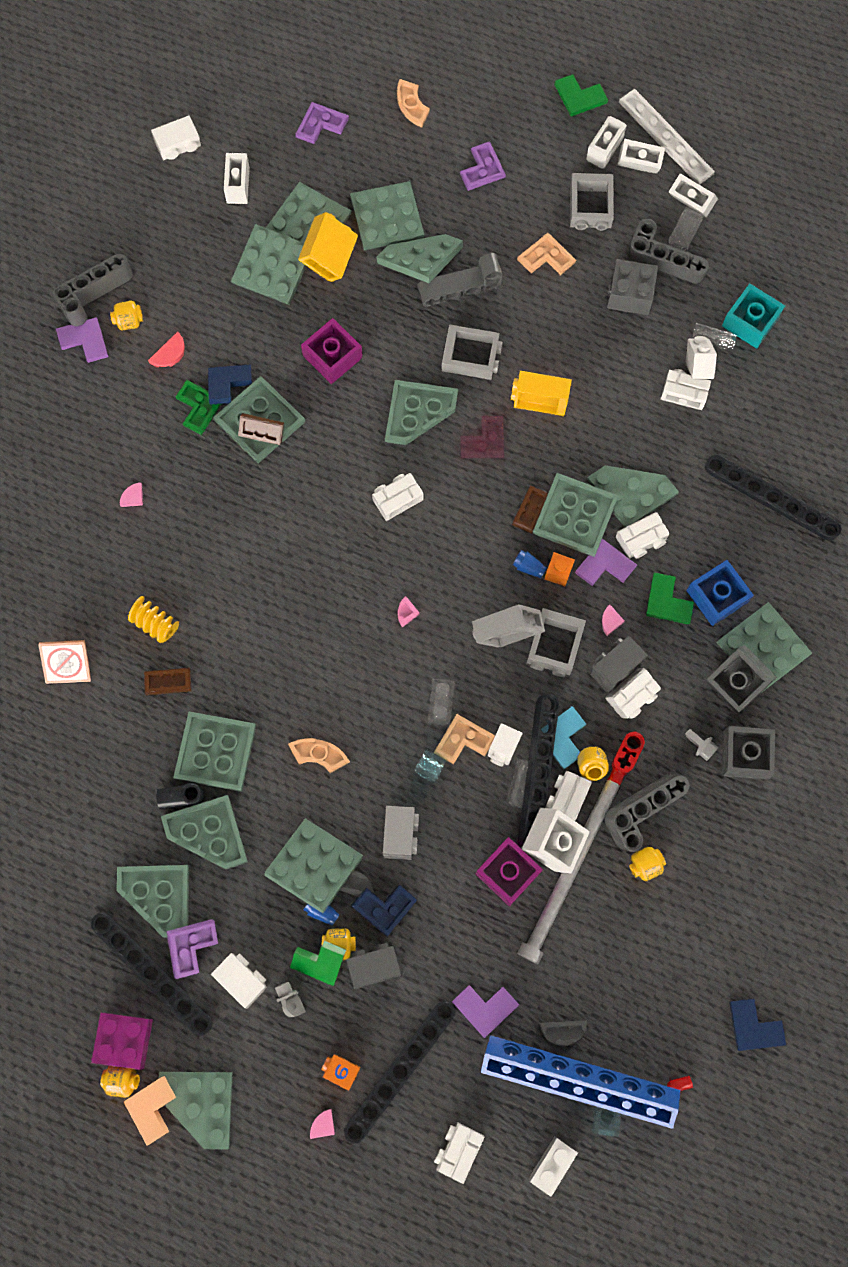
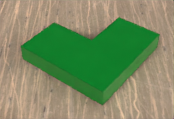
(577, 99)
(202, 411)
(661, 603)
(322, 966)

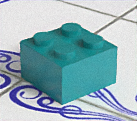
(753, 315)

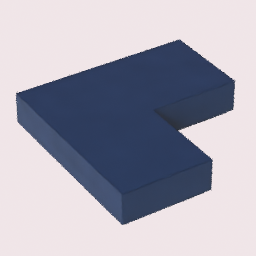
(223, 378)
(384, 914)
(750, 1033)

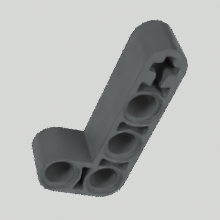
(668, 253)
(462, 283)
(91, 285)
(648, 807)

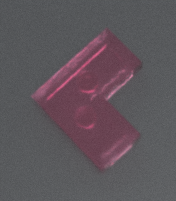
(489, 444)

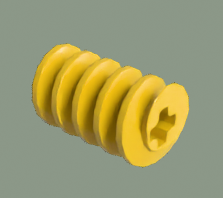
(151, 621)

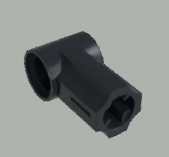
(178, 796)

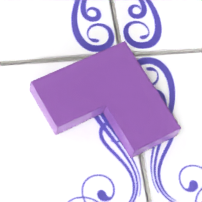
(318, 118)
(487, 168)
(87, 335)
(606, 559)
(184, 943)
(484, 1015)

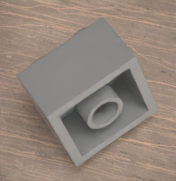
(398, 832)

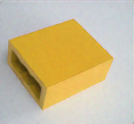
(328, 247)

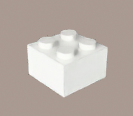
(555, 840)

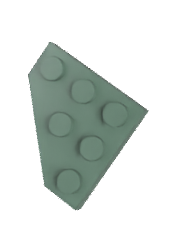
(421, 257)
(417, 409)
(637, 491)
(208, 832)
(157, 894)
(203, 1105)

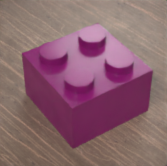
(332, 351)
(508, 871)
(122, 1041)

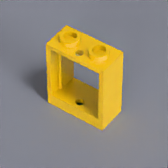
(541, 393)

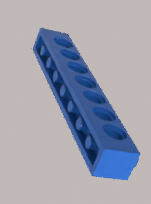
(581, 1081)

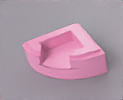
(132, 496)
(406, 612)
(611, 620)
(323, 1125)

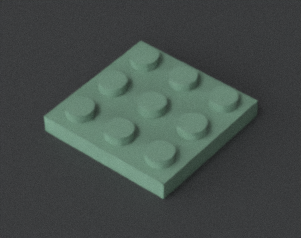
(299, 210)
(387, 215)
(270, 265)
(261, 401)
(575, 514)
(769, 640)
(215, 751)
(313, 865)

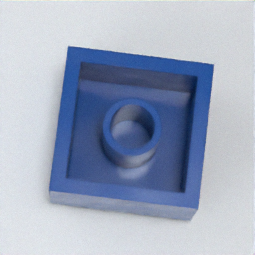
(719, 592)

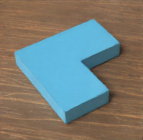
(567, 725)

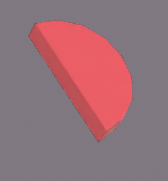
(169, 353)

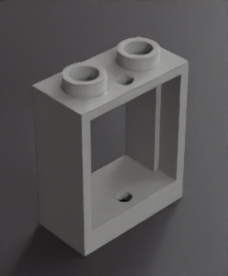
(591, 182)
(467, 368)
(561, 621)
(508, 626)

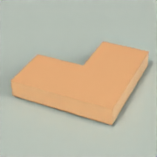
(546, 250)
(461, 734)
(144, 1109)

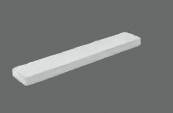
(666, 136)

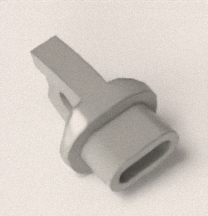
(705, 748)
(290, 1000)

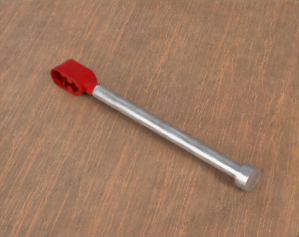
(532, 949)

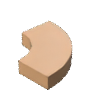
(410, 103)
(319, 752)

